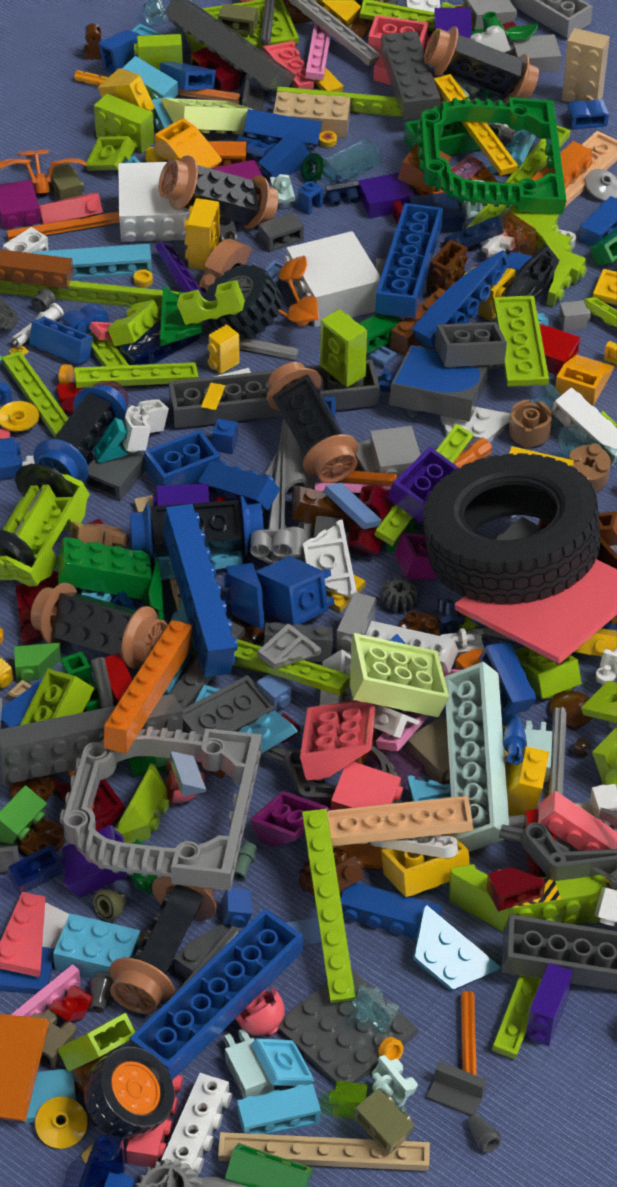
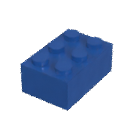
(180, 459)

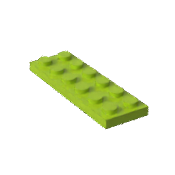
(524, 352)

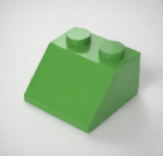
(20, 815)

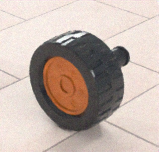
(128, 1093)

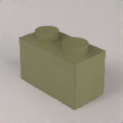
(239, 18)
(65, 181)
(384, 1120)

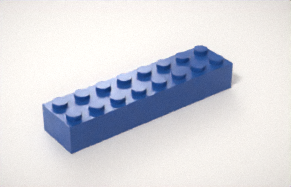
(409, 260)
(199, 590)
(219, 992)

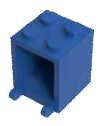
(294, 590)

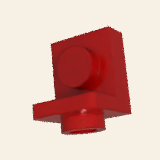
(74, 1005)

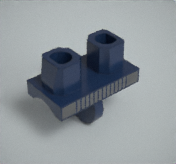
(340, 189)
(447, 616)

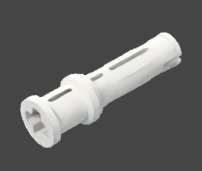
(54, 312)

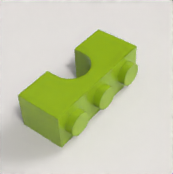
(196, 309)
(139, 320)

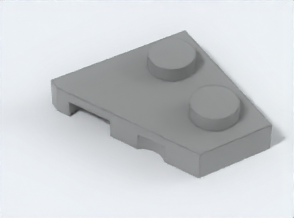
(288, 648)

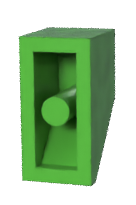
(34, 660)

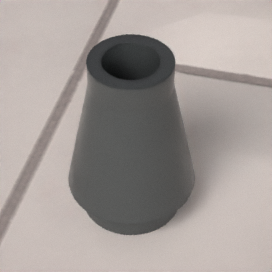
(100, 991)
(485, 1135)

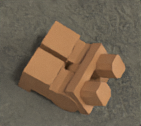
(99, 533)

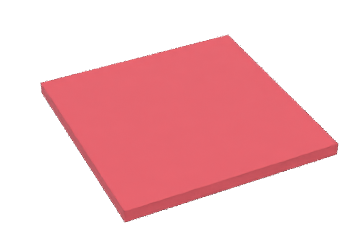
(556, 623)

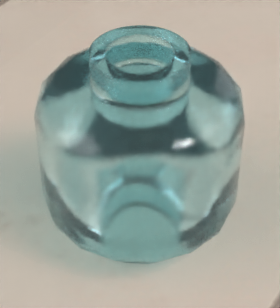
(154, 12)

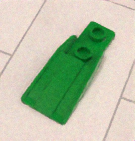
(154, 594)

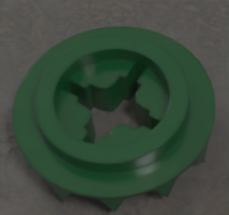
(307, 167)

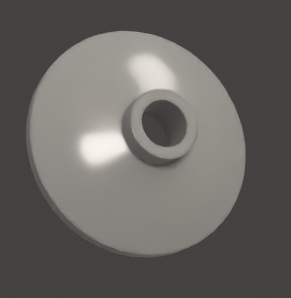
(601, 184)

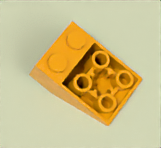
(185, 139)
(584, 376)

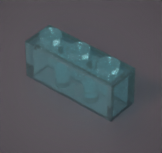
(353, 160)

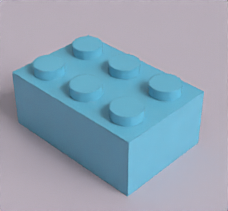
(94, 945)

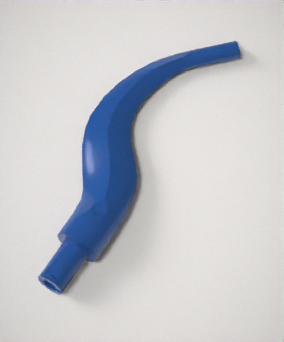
(513, 736)

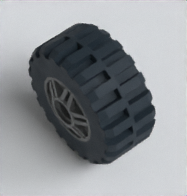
(260, 305)

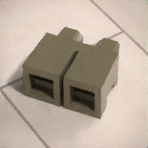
(55, 1038)

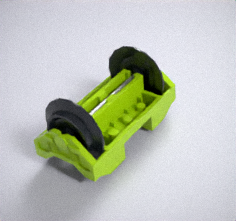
(44, 511)

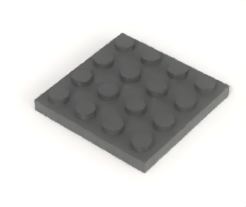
(336, 1039)

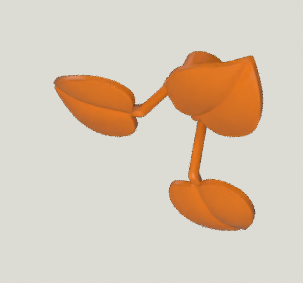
(40, 181)
(306, 308)

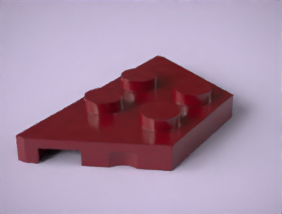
(106, 803)

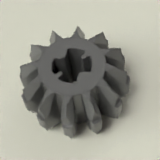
(399, 594)

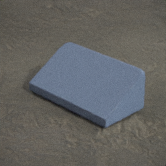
(187, 774)

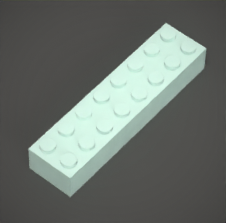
(477, 751)

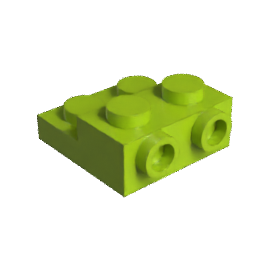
(109, 152)

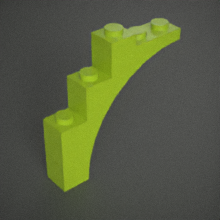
(570, 266)

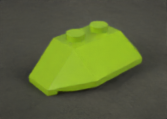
(145, 808)

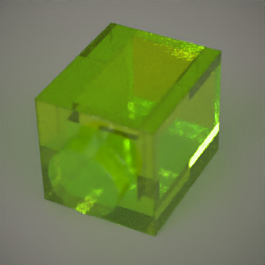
(347, 1098)

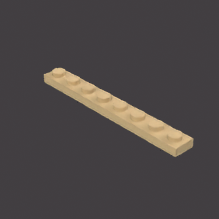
(331, 1151)

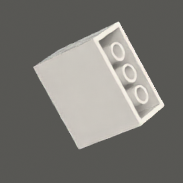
(142, 209)
(336, 275)

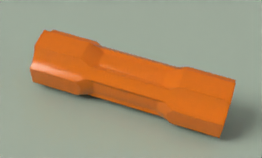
(479, 449)

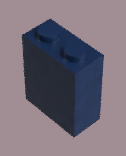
(452, 216)

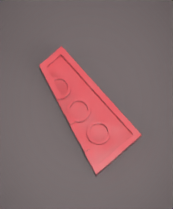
(290, 58)
(24, 936)

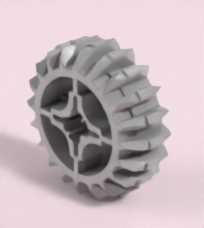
(169, 1175)

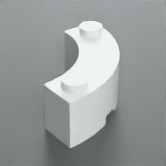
(141, 421)

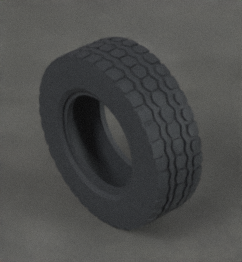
(519, 567)

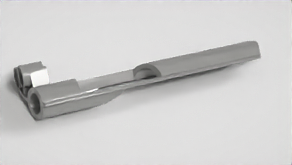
(278, 540)

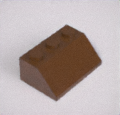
(312, 503)

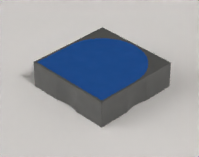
(431, 387)

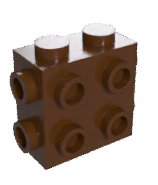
(447, 266)
(347, 868)

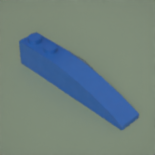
(461, 299)

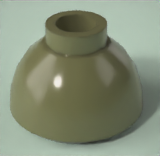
(109, 904)

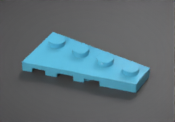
(518, 148)

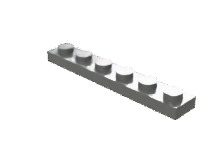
(193, 679)

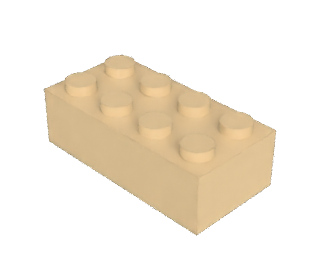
(585, 66)
(330, 110)

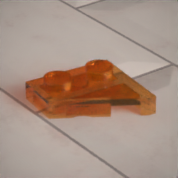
(522, 232)

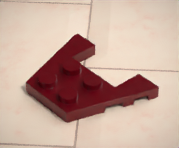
(25, 600)

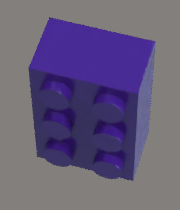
(418, 480)

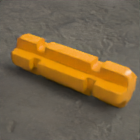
(89, 78)

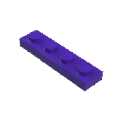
(177, 268)

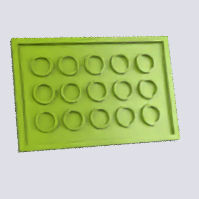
(282, 25)

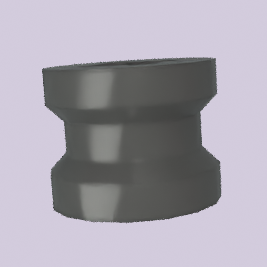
(43, 300)

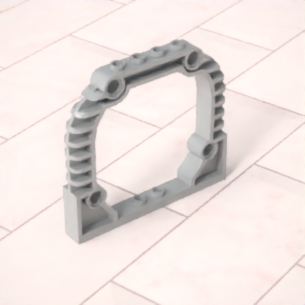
(188, 864)

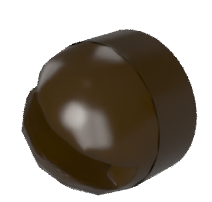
(579, 747)

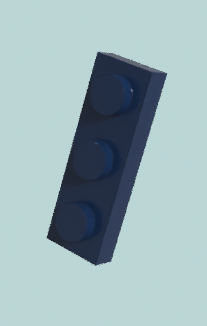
(477, 233)

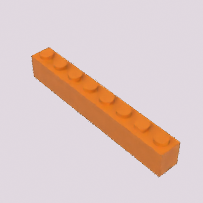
(148, 687)

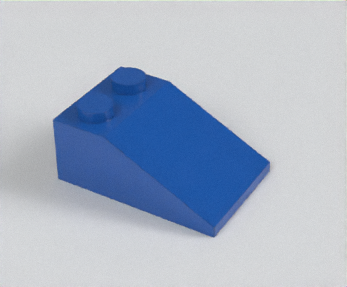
(244, 594)

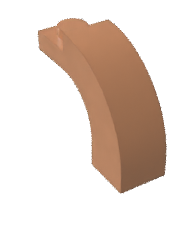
(223, 258)

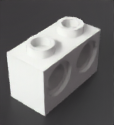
(28, 242)

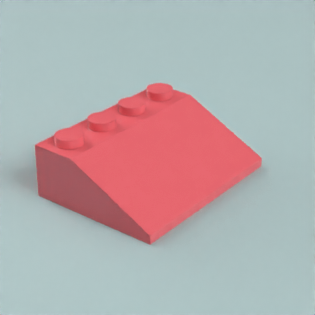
(335, 737)

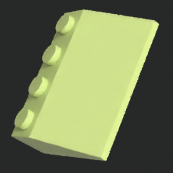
(208, 114)
(397, 675)

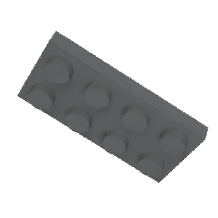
(228, 708)

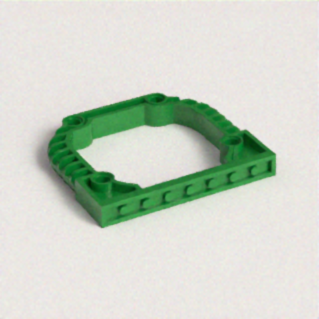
(533, 115)

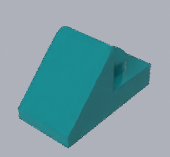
(110, 444)

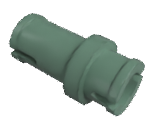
(245, 859)

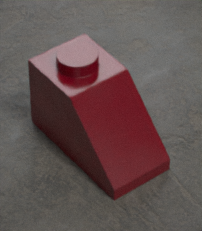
(513, 888)

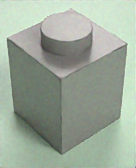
(573, 315)

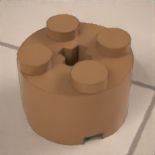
(530, 423)
(593, 464)

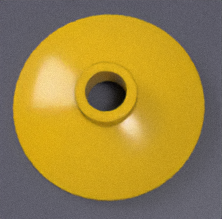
(18, 416)
(63, 1135)

